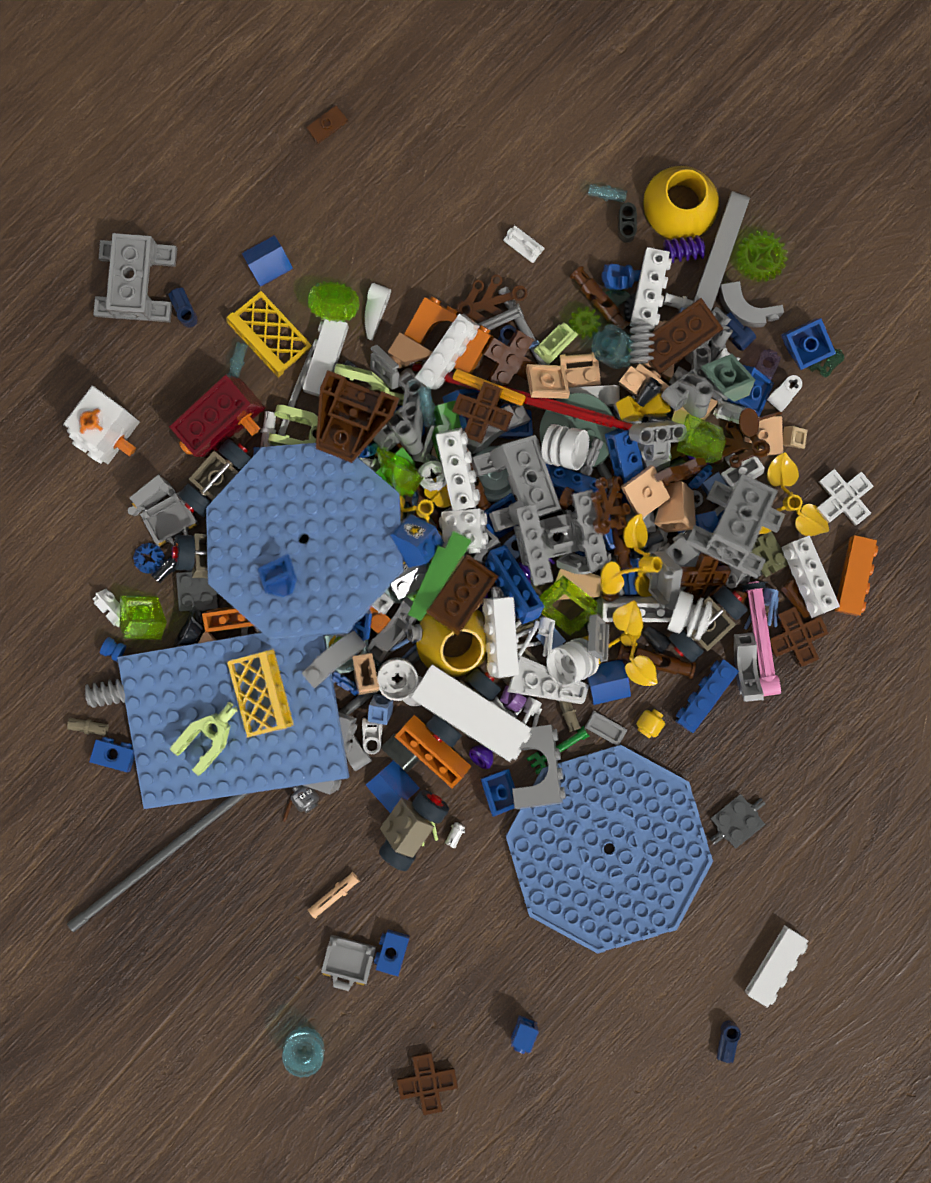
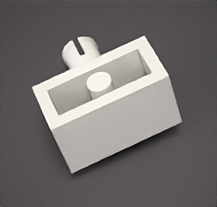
(751, 467)

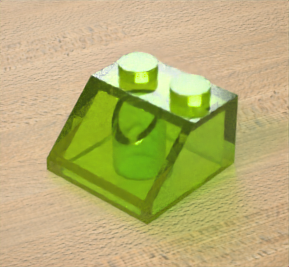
(702, 439)
(399, 472)
(141, 617)

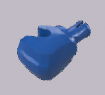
(619, 277)

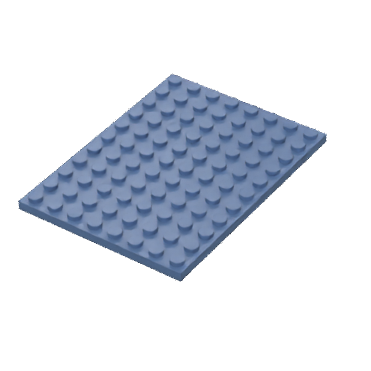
(193, 681)

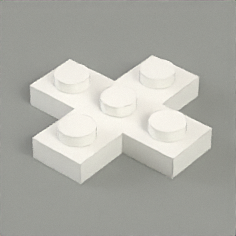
(844, 497)

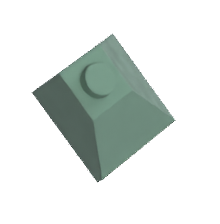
(730, 377)

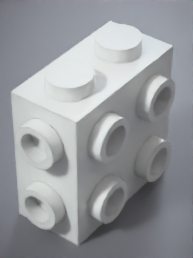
(467, 522)

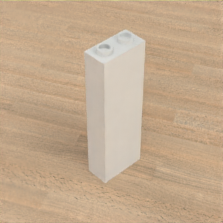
(471, 713)

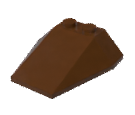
(350, 416)

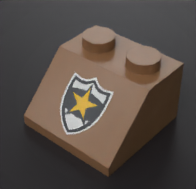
(408, 352)

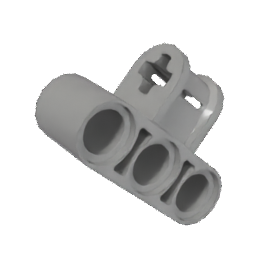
(657, 437)

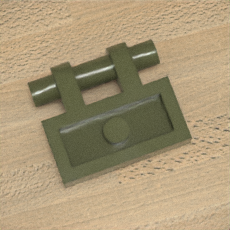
(771, 551)

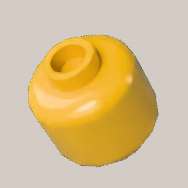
(650, 723)

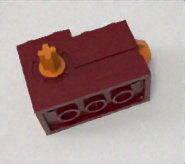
(217, 417)

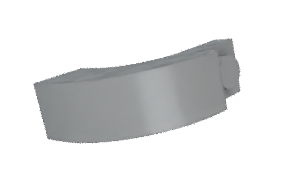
(747, 315)
(519, 418)
(393, 632)
(333, 658)
(746, 662)

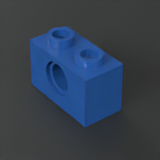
(102, 757)
(391, 964)
(524, 1035)

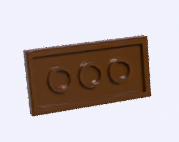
(683, 335)
(462, 594)

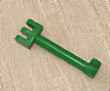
(582, 734)

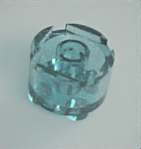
(612, 347)

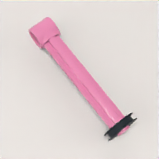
(769, 681)

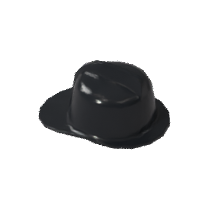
(190, 632)

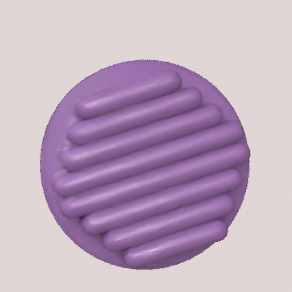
(512, 701)

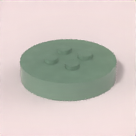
(594, 430)

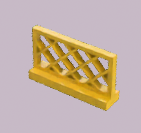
(257, 345)
(275, 693)

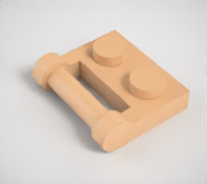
(583, 375)

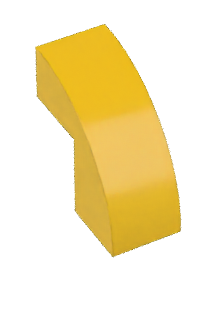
(631, 411)

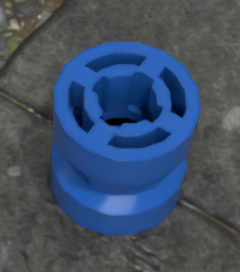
(112, 649)

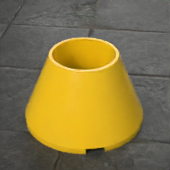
(677, 222)
(433, 639)

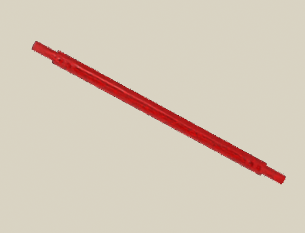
(554, 406)

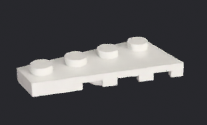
(537, 682)

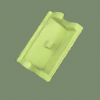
(555, 343)

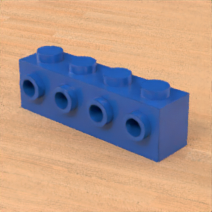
(624, 456)
(565, 478)
(514, 584)
(706, 696)

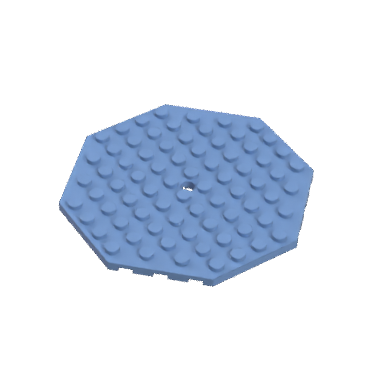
(348, 551)
(622, 894)

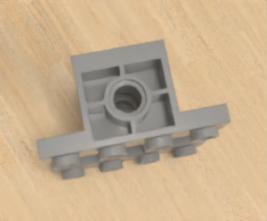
(129, 296)
(526, 477)
(576, 534)
(737, 534)

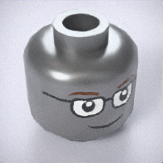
(304, 798)

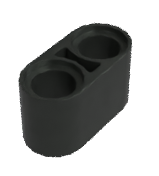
(627, 222)
(399, 753)

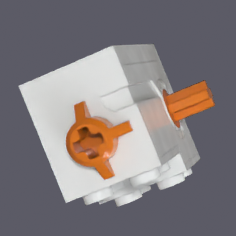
(101, 427)

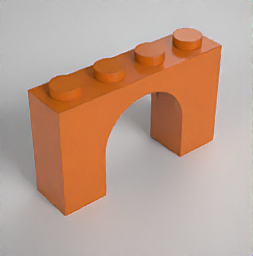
(432, 313)

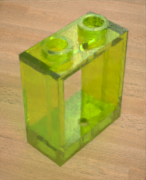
(566, 587)

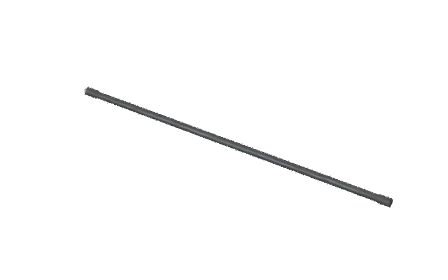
(84, 916)

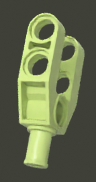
(367, 376)
(295, 415)
(219, 739)

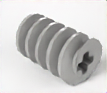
(641, 343)
(108, 694)

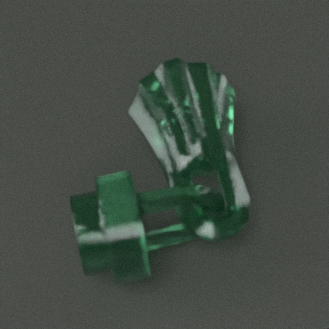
(831, 362)

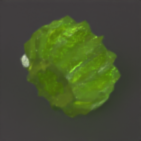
(582, 316)

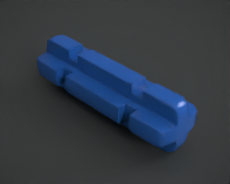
(344, 682)

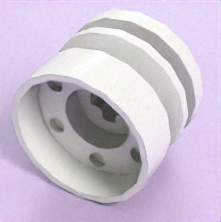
(565, 446)
(690, 615)
(571, 663)
(405, 687)

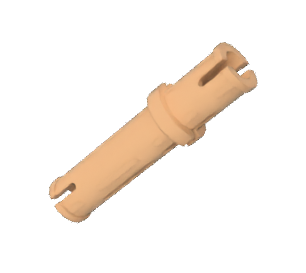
(350, 880)

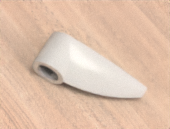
(376, 304)
(608, 394)

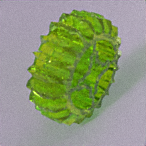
(756, 251)
(333, 301)

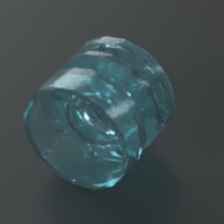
(303, 1063)

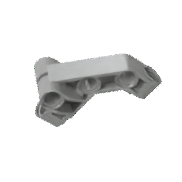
(694, 388)
(408, 421)

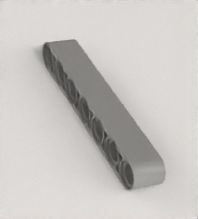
(721, 248)

